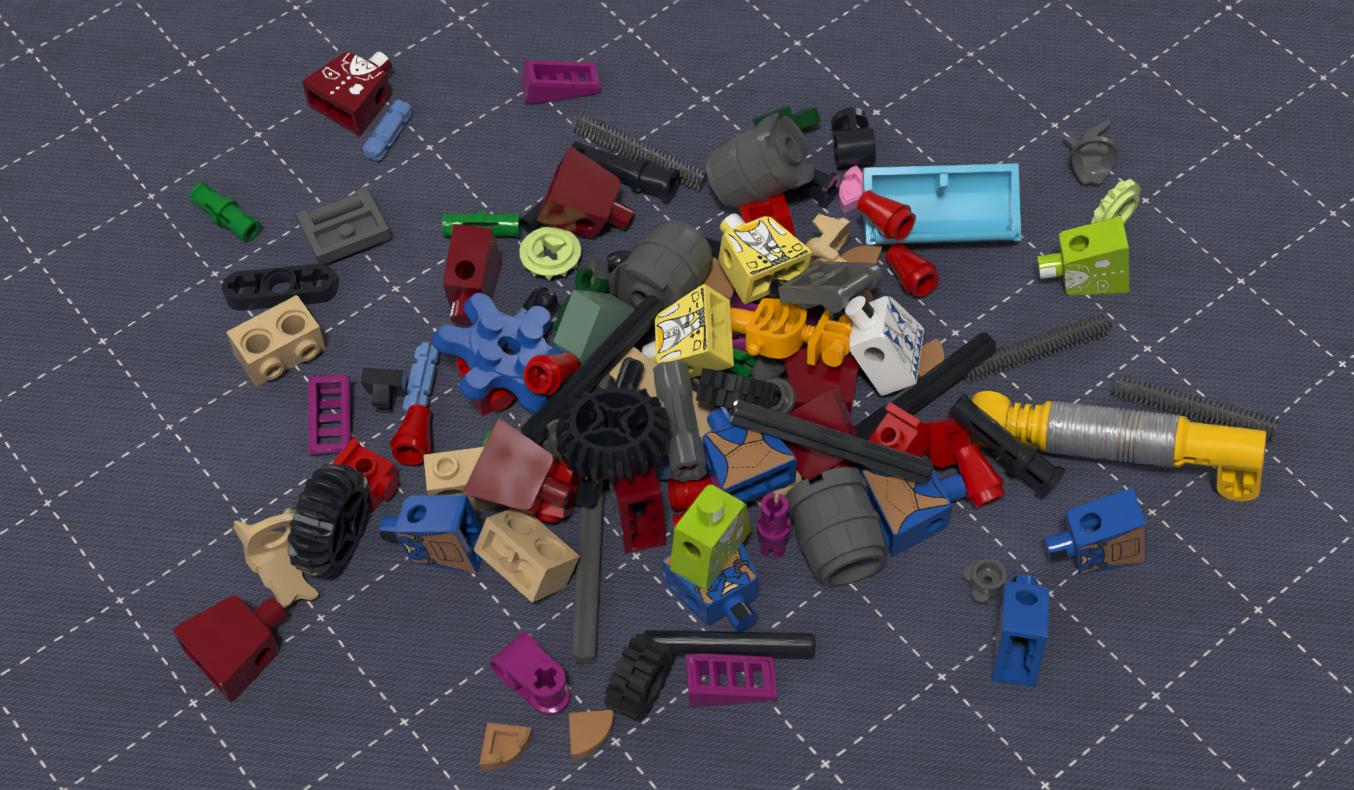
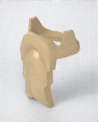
(831, 243)
(269, 557)

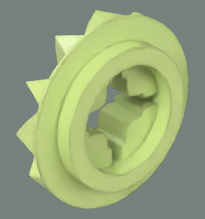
(1118, 202)
(555, 240)

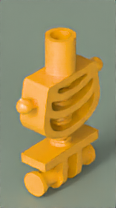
(782, 328)

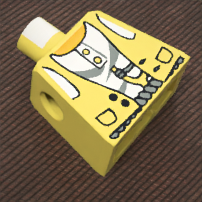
(758, 253)
(694, 332)

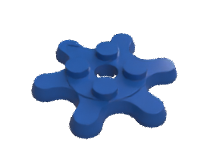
(483, 353)

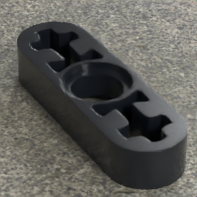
(251, 279)

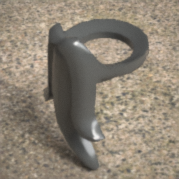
(1090, 161)

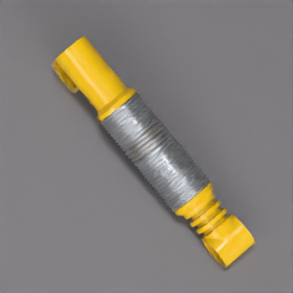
(1136, 437)

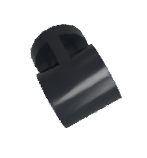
(853, 138)

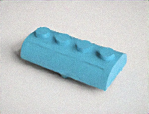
(950, 202)

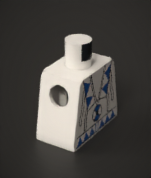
(885, 342)

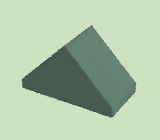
(589, 322)

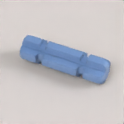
(387, 130)
(421, 375)

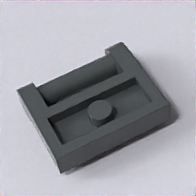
(343, 226)
(830, 284)

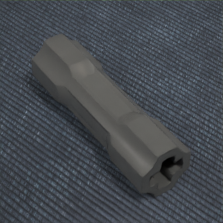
(686, 446)

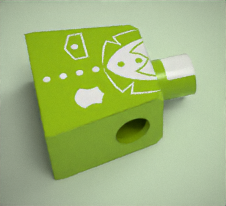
(1090, 259)
(713, 527)

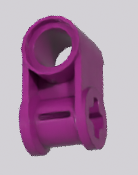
(532, 675)

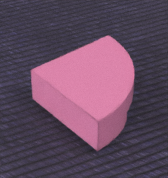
(850, 189)

